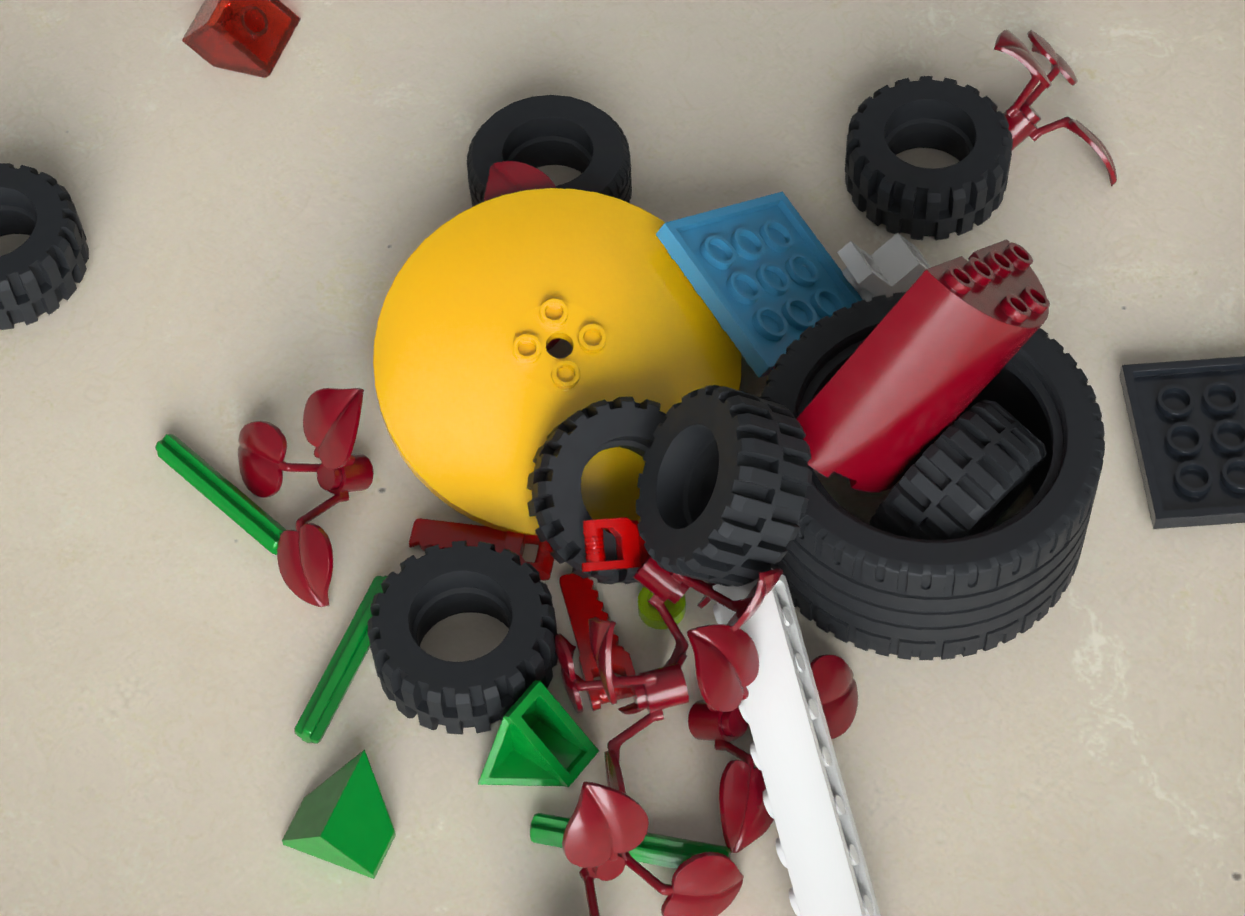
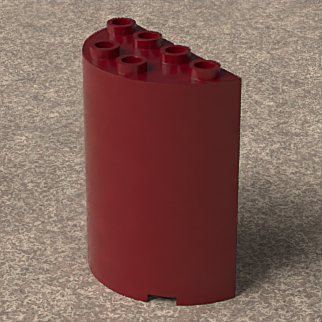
(924, 365)

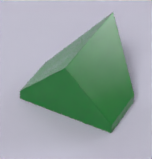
(537, 744)
(344, 820)

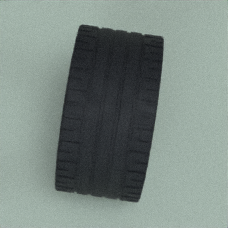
(951, 592)

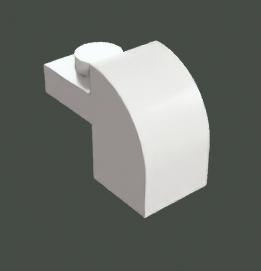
(886, 271)

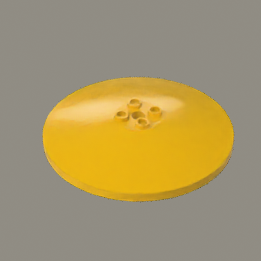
(468, 335)

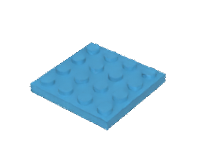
(758, 274)

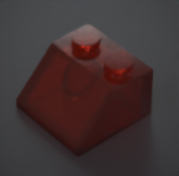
(242, 34)

